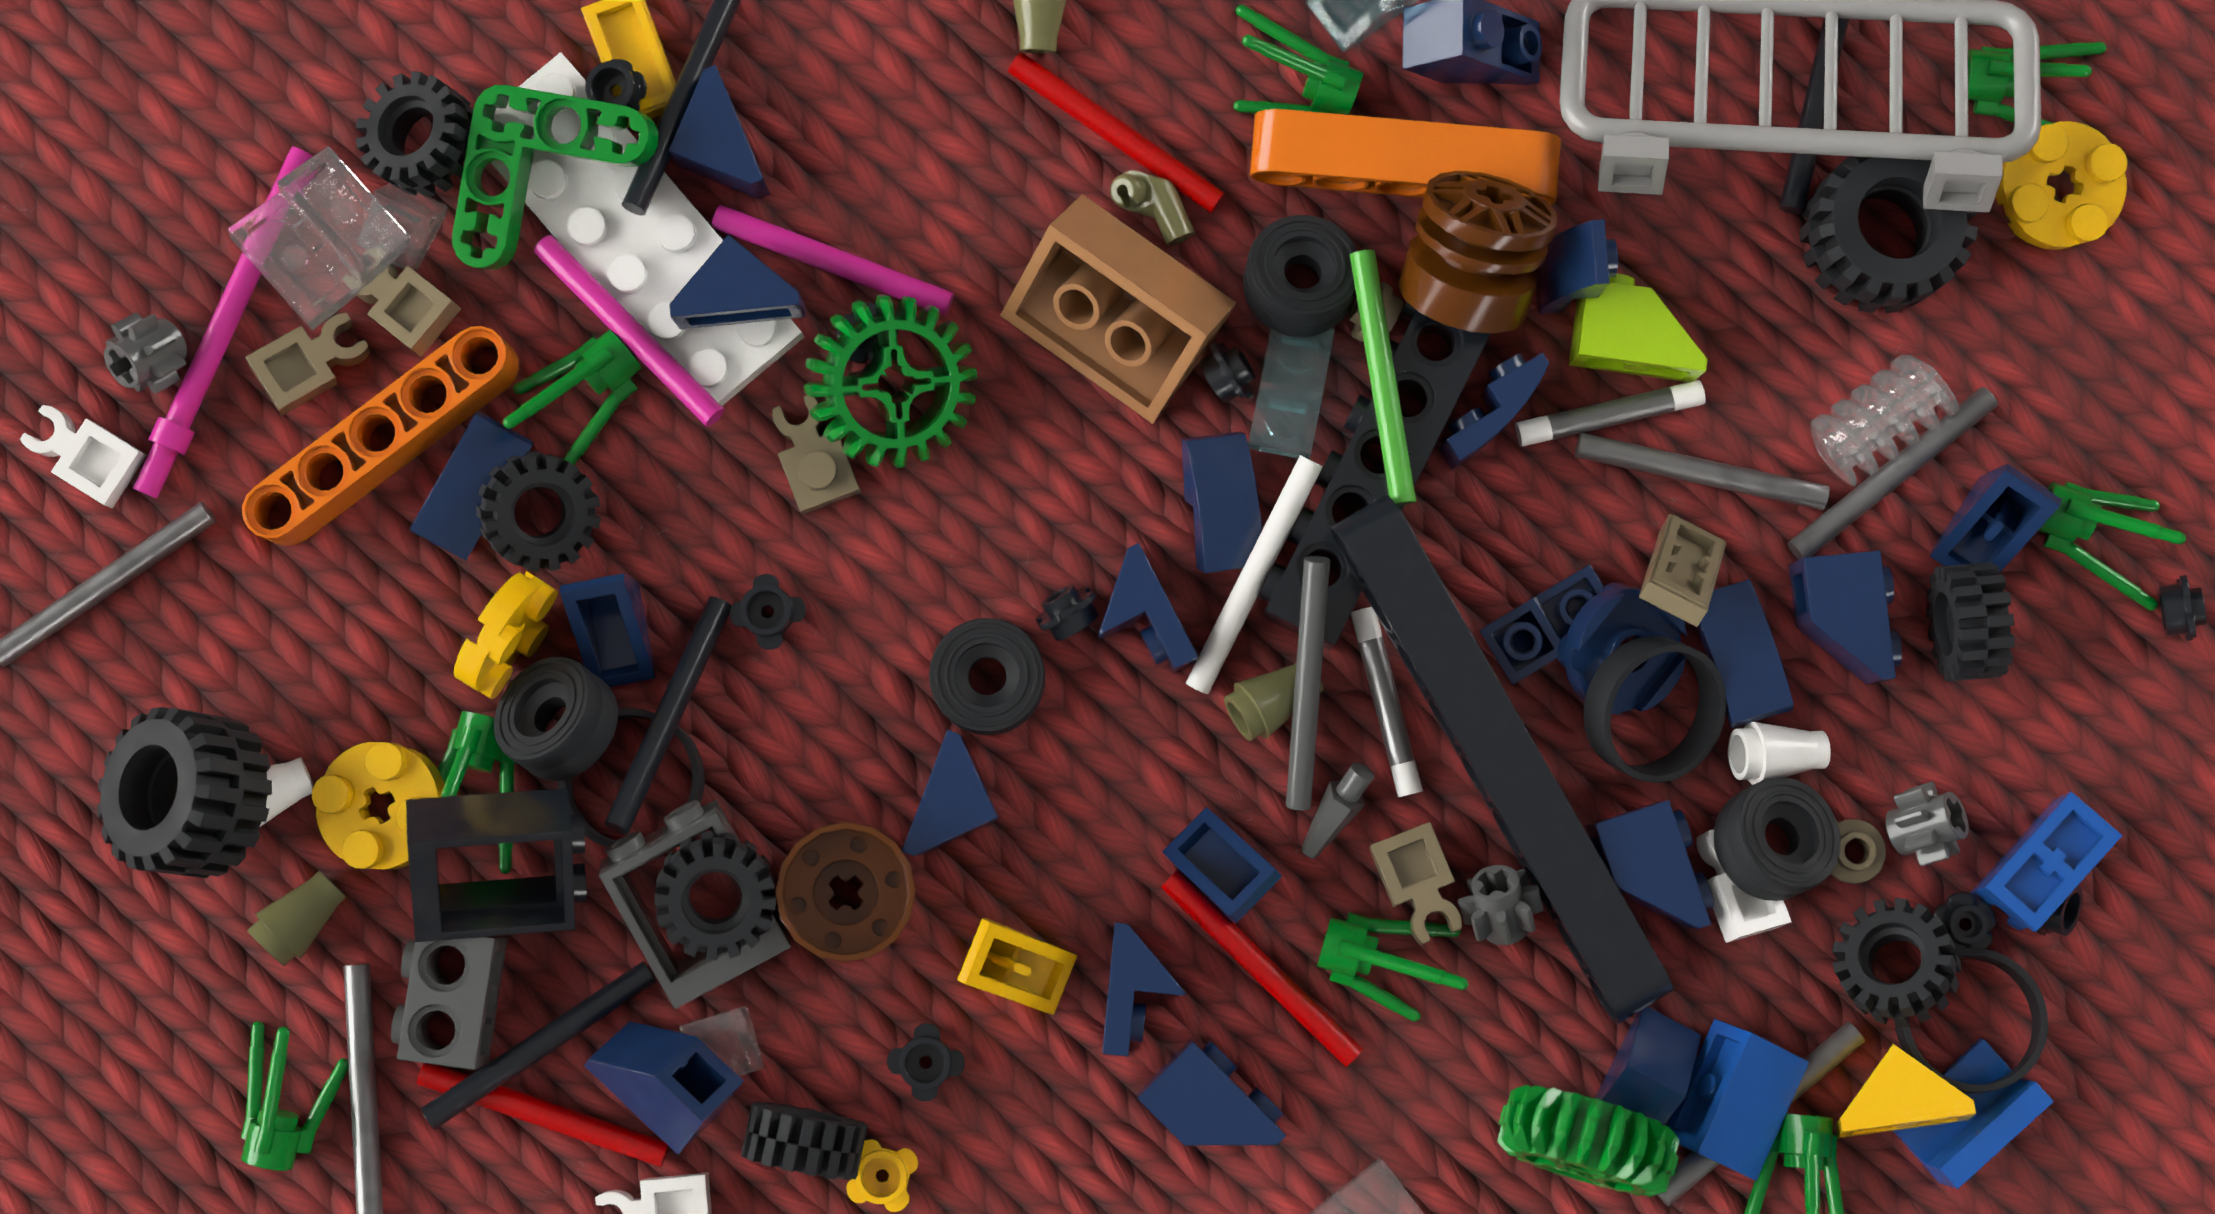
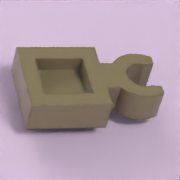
(409, 307)
(299, 368)
(814, 467)
(1414, 871)

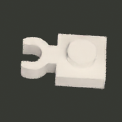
(89, 459)
(1735, 910)
(664, 1196)

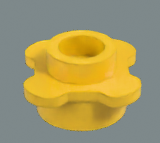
(891, 1192)

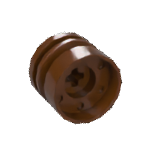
(1477, 251)
(845, 852)

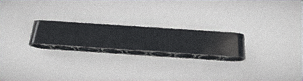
(1501, 758)

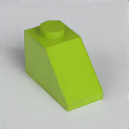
(1633, 334)

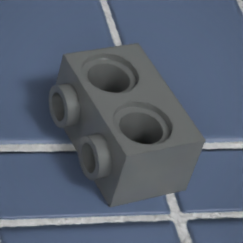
(469, 1001)

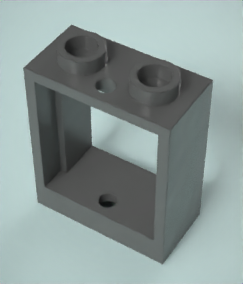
(692, 975)

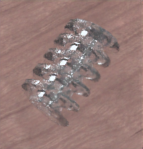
(1879, 414)

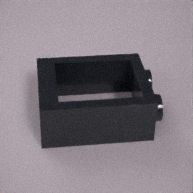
(502, 904)

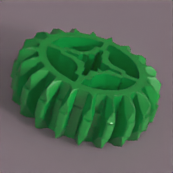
(895, 407)
(1588, 1140)

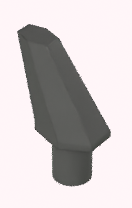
(1337, 808)

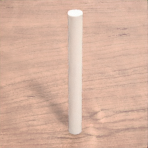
(1254, 574)

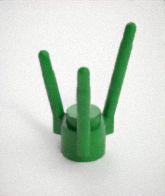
(1993, 74)
(1329, 81)
(602, 365)
(2078, 519)
(476, 748)
(1351, 950)
(272, 1132)
(1808, 1145)

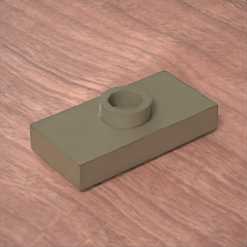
(1683, 570)

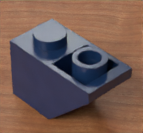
(1470, 43)
(1844, 611)
(1651, 862)
(665, 1080)
(1205, 1105)

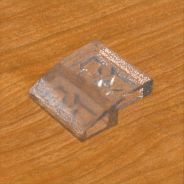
(320, 237)

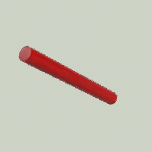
(1116, 132)
(1262, 968)
(553, 1117)

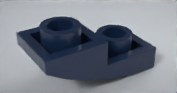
(1576, 266)
(1504, 397)
(1223, 498)
(450, 509)
(1531, 633)
(1745, 655)

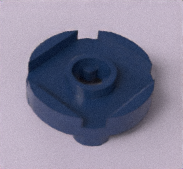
(1600, 630)

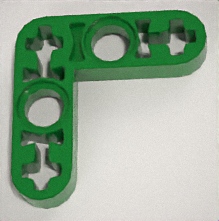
(513, 146)

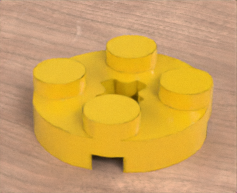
(2098, 181)
(510, 628)
(344, 800)

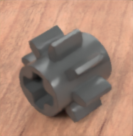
(145, 353)
(1927, 824)
(1501, 905)

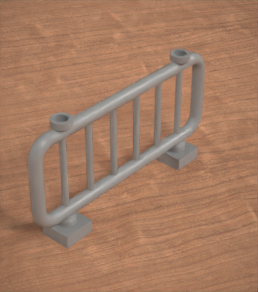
(1962, 169)

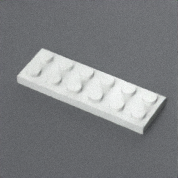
(637, 256)

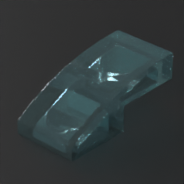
(1290, 394)

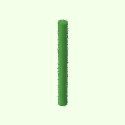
(1382, 377)

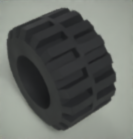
(1858, 268)
(184, 793)

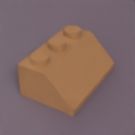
(1116, 307)

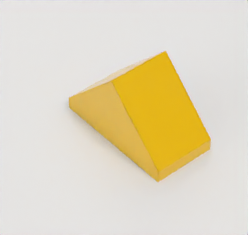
(1017, 966)
(1902, 1097)

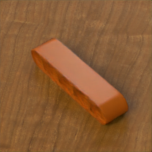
(1394, 153)
(350, 438)

